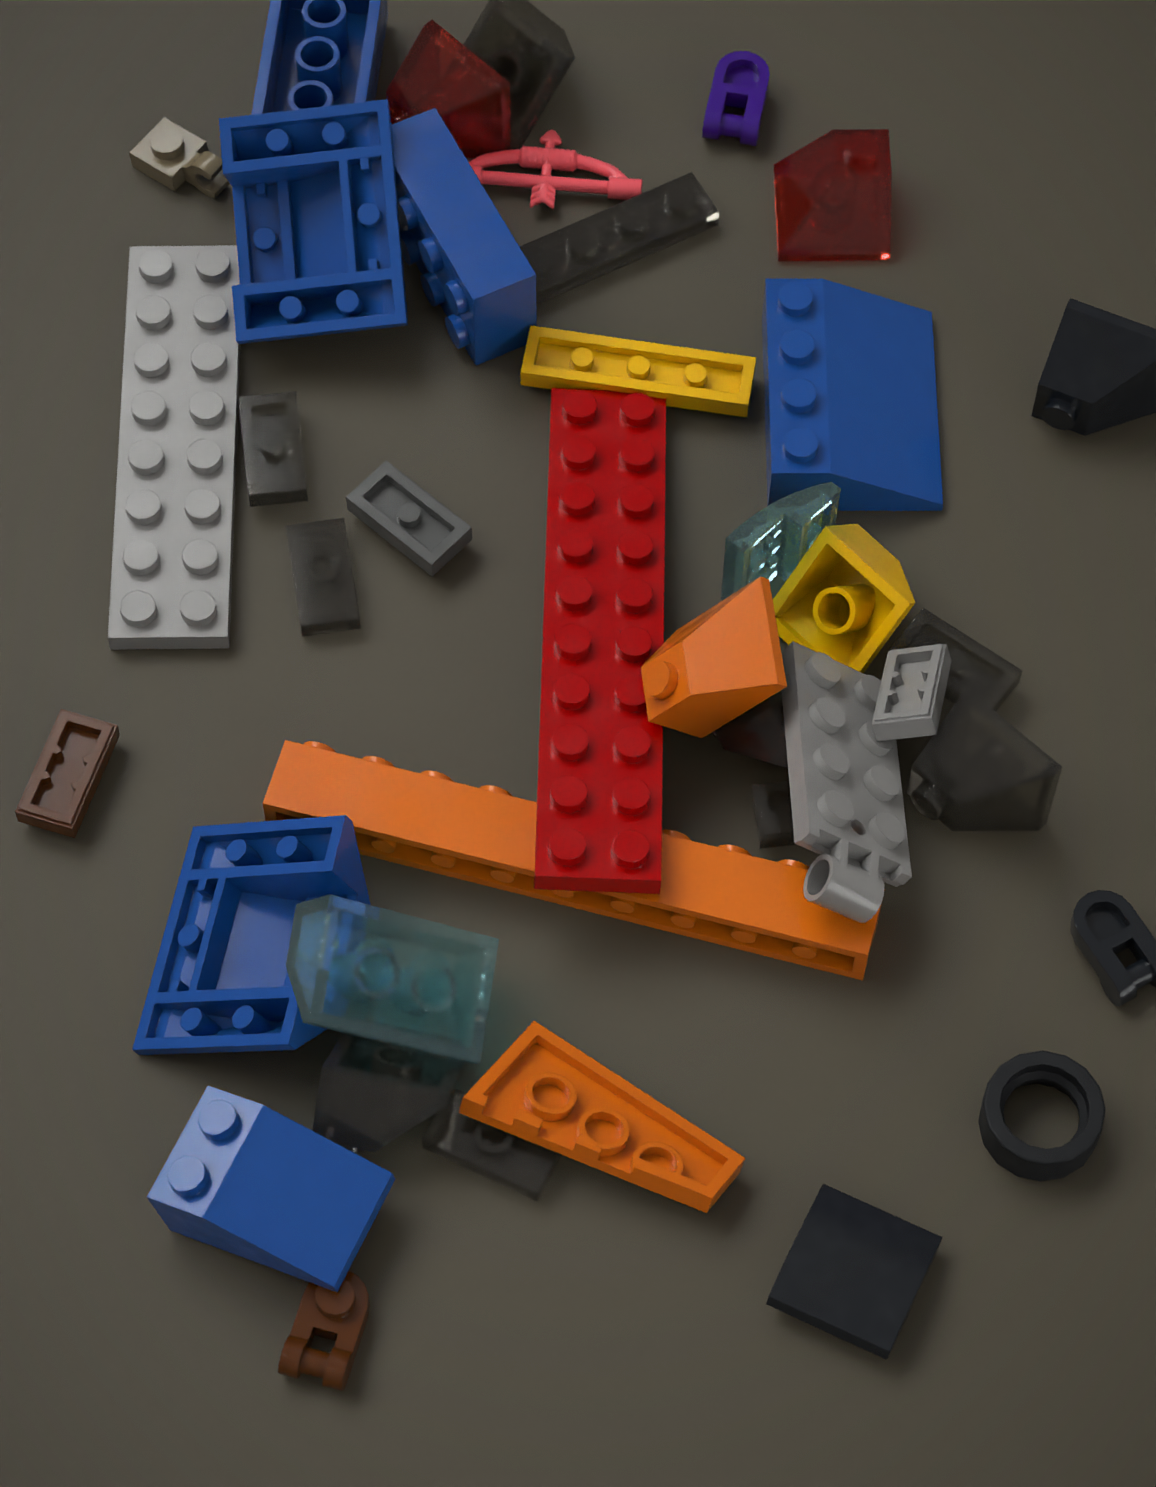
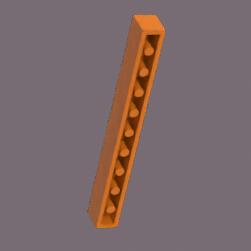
(491, 839)

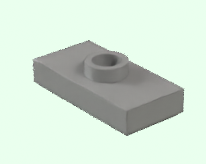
(911, 692)

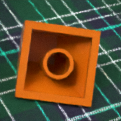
(717, 664)

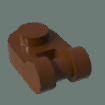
(332, 1316)

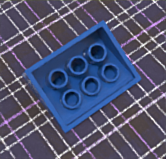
(850, 396)

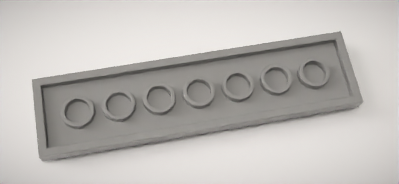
(176, 451)

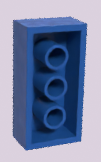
(320, 54)
(460, 242)

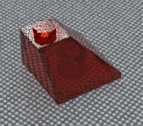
(459, 85)
(835, 198)

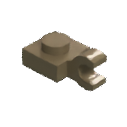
(177, 156)

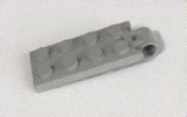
(842, 785)

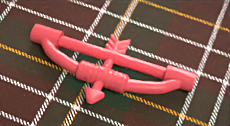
(551, 158)

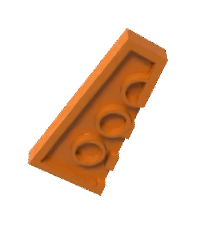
(592, 1115)

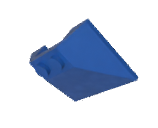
(314, 221)
(229, 934)

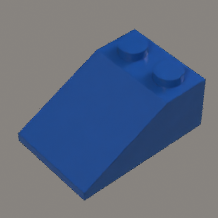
(269, 1190)

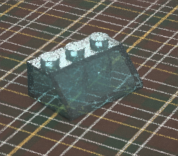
(391, 977)

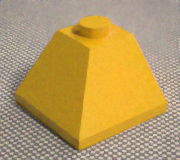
(844, 597)

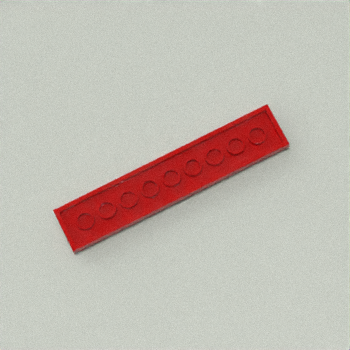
(599, 628)

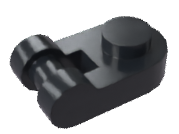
(1106, 926)

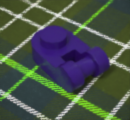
(738, 82)

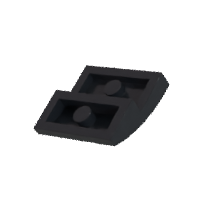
(854, 1271)

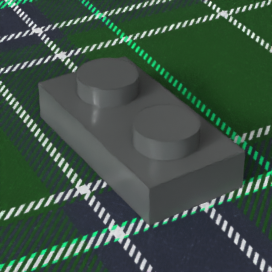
(409, 518)

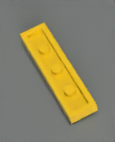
(679, 374)

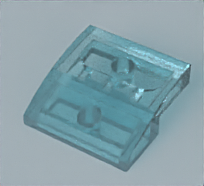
(778, 536)

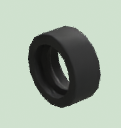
(1052, 1071)

